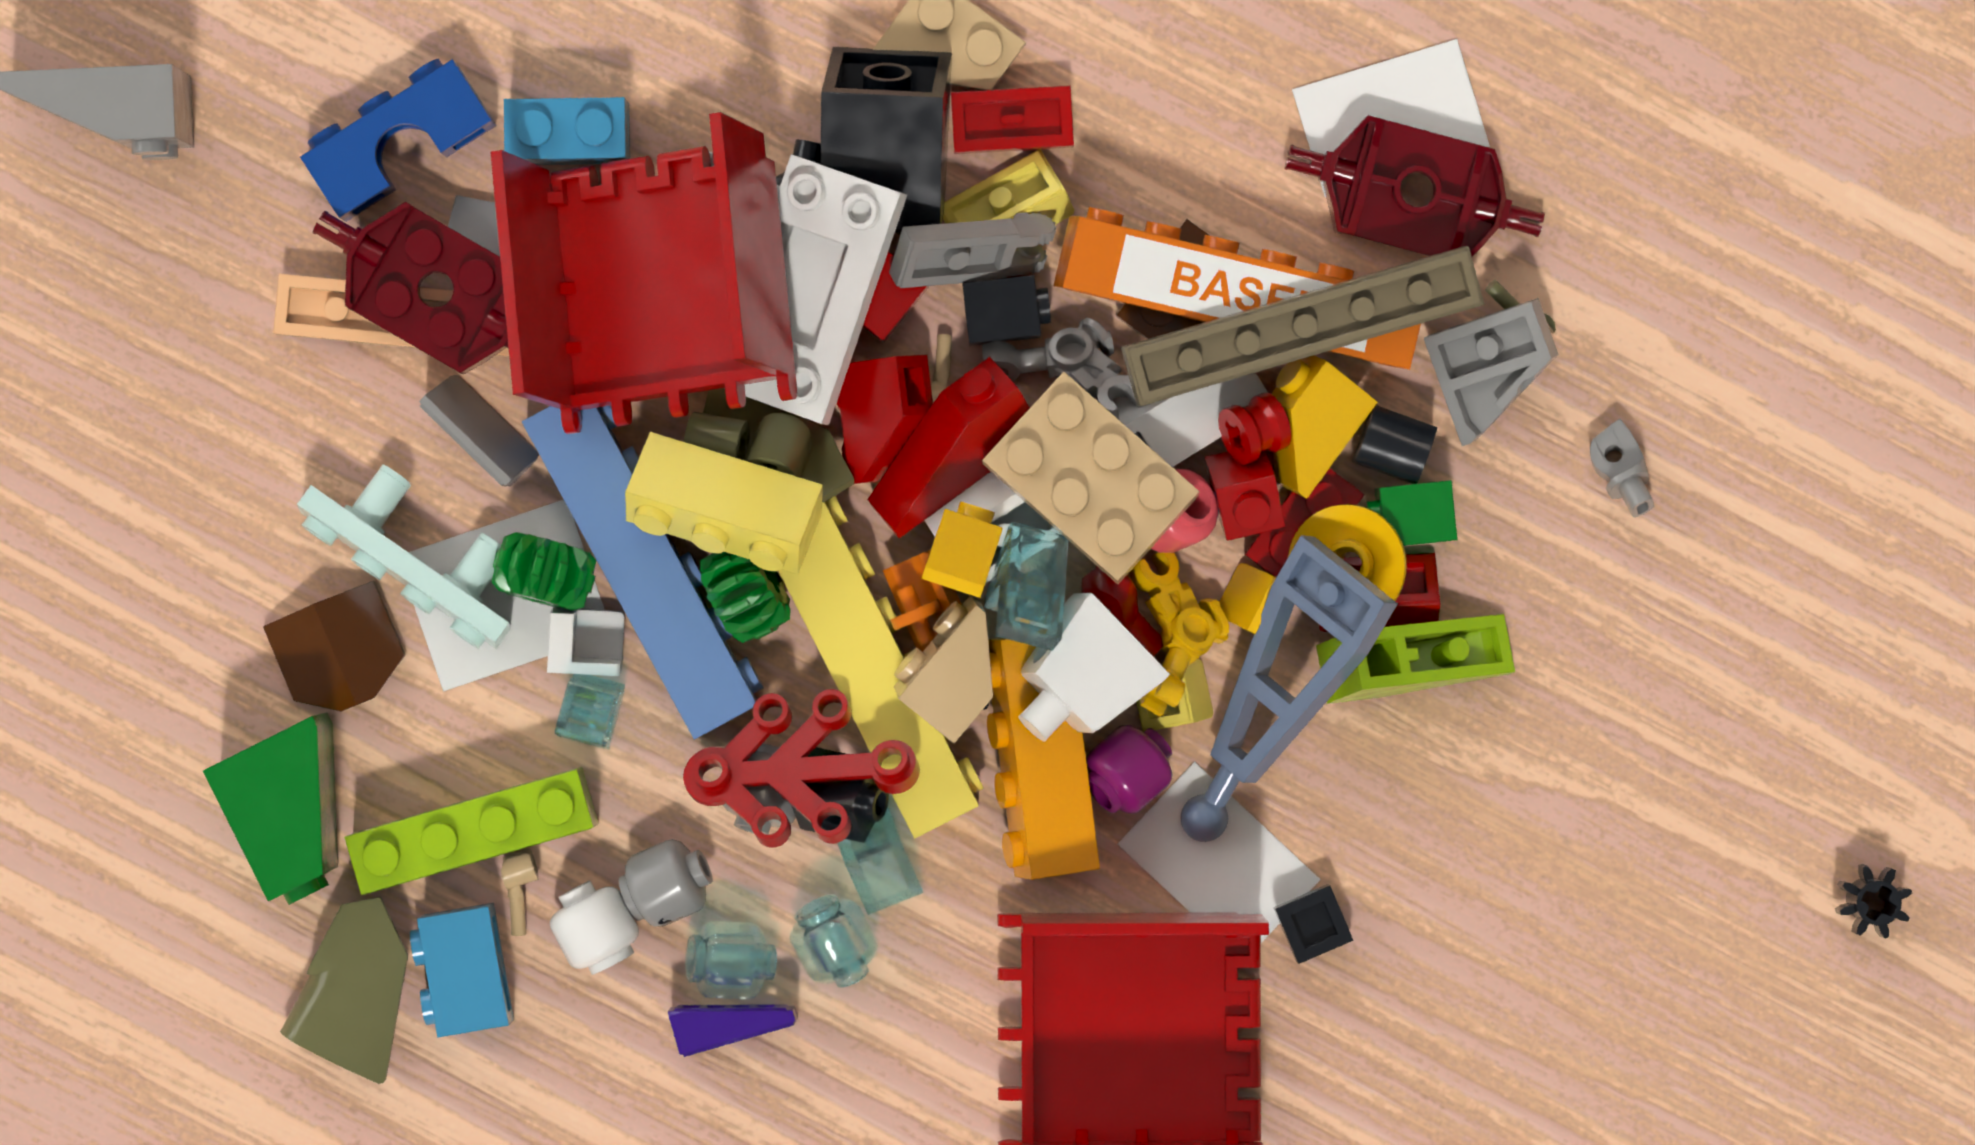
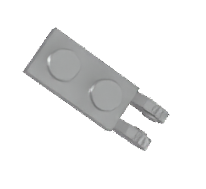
(971, 250)

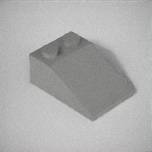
(132, 105)

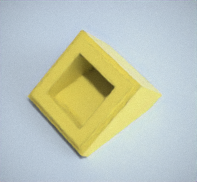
(1192, 708)

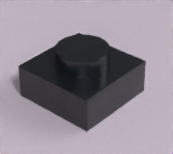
(1313, 923)

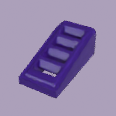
(713, 1026)

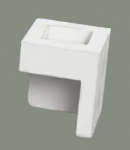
(585, 642)

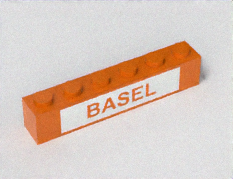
(1199, 280)

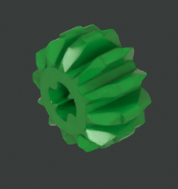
(544, 571)
(744, 595)

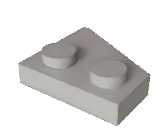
(1490, 364)

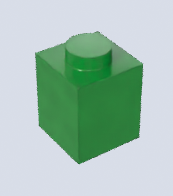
(1418, 511)

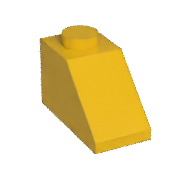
(1323, 417)
(963, 549)

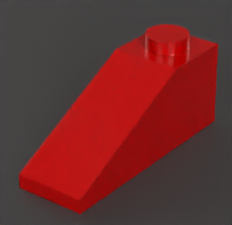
(948, 447)

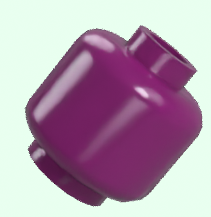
(1129, 769)

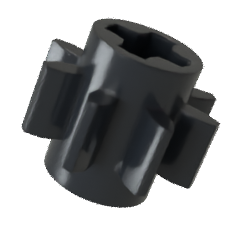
(1887, 893)

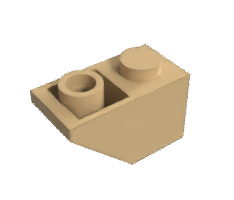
(953, 674)

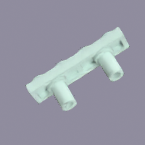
(361, 530)

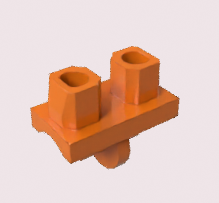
(918, 599)

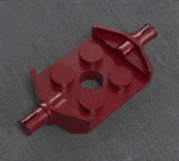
(1366, 177)
(385, 278)

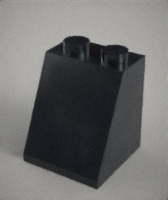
(890, 124)

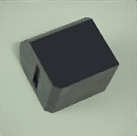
(1394, 444)

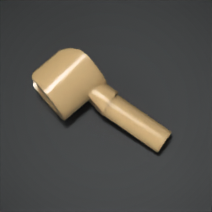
(943, 364)
(517, 870)

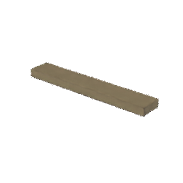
(1302, 326)

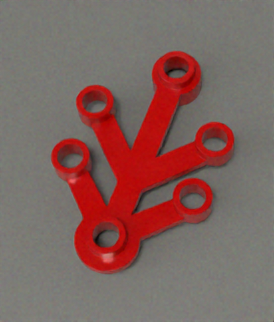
(791, 768)

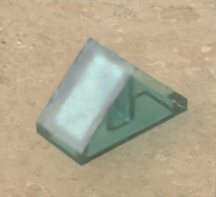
(881, 866)

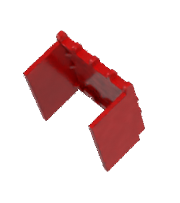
(645, 277)
(1136, 1028)

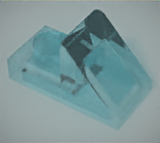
(1029, 586)

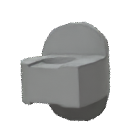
(1627, 475)

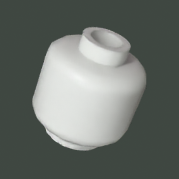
(594, 927)

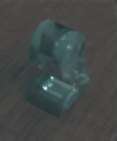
(590, 710)

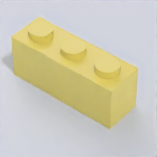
(723, 503)

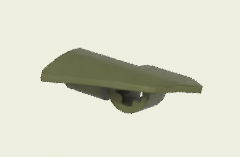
(771, 440)
(353, 992)

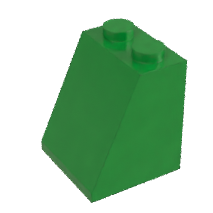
(283, 807)

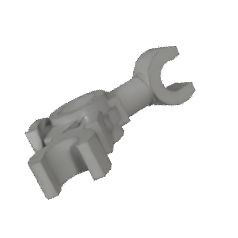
(1074, 353)

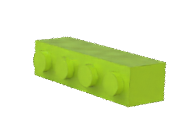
(471, 831)

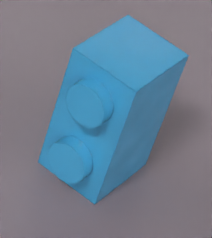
(567, 130)
(462, 970)

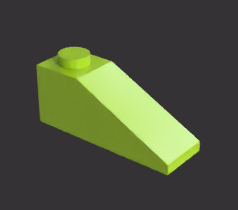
(1426, 657)

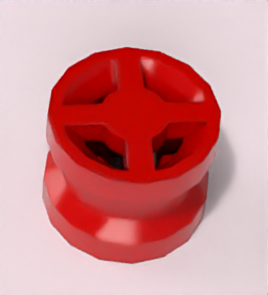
(1254, 428)

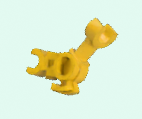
(1186, 626)

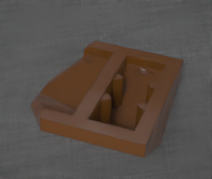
(337, 649)

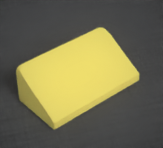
(1019, 188)

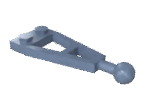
(1340, 603)

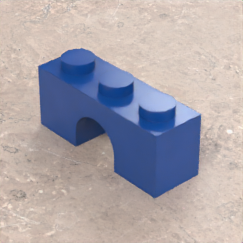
(350, 160)

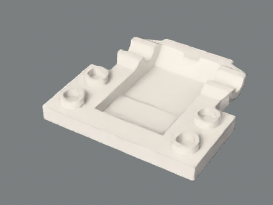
(834, 253)

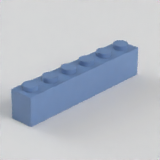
(646, 572)

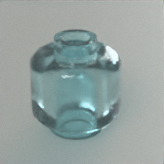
(833, 941)
(730, 960)

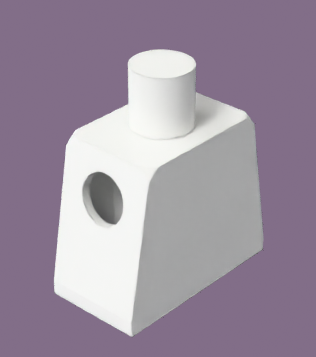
(1089, 673)

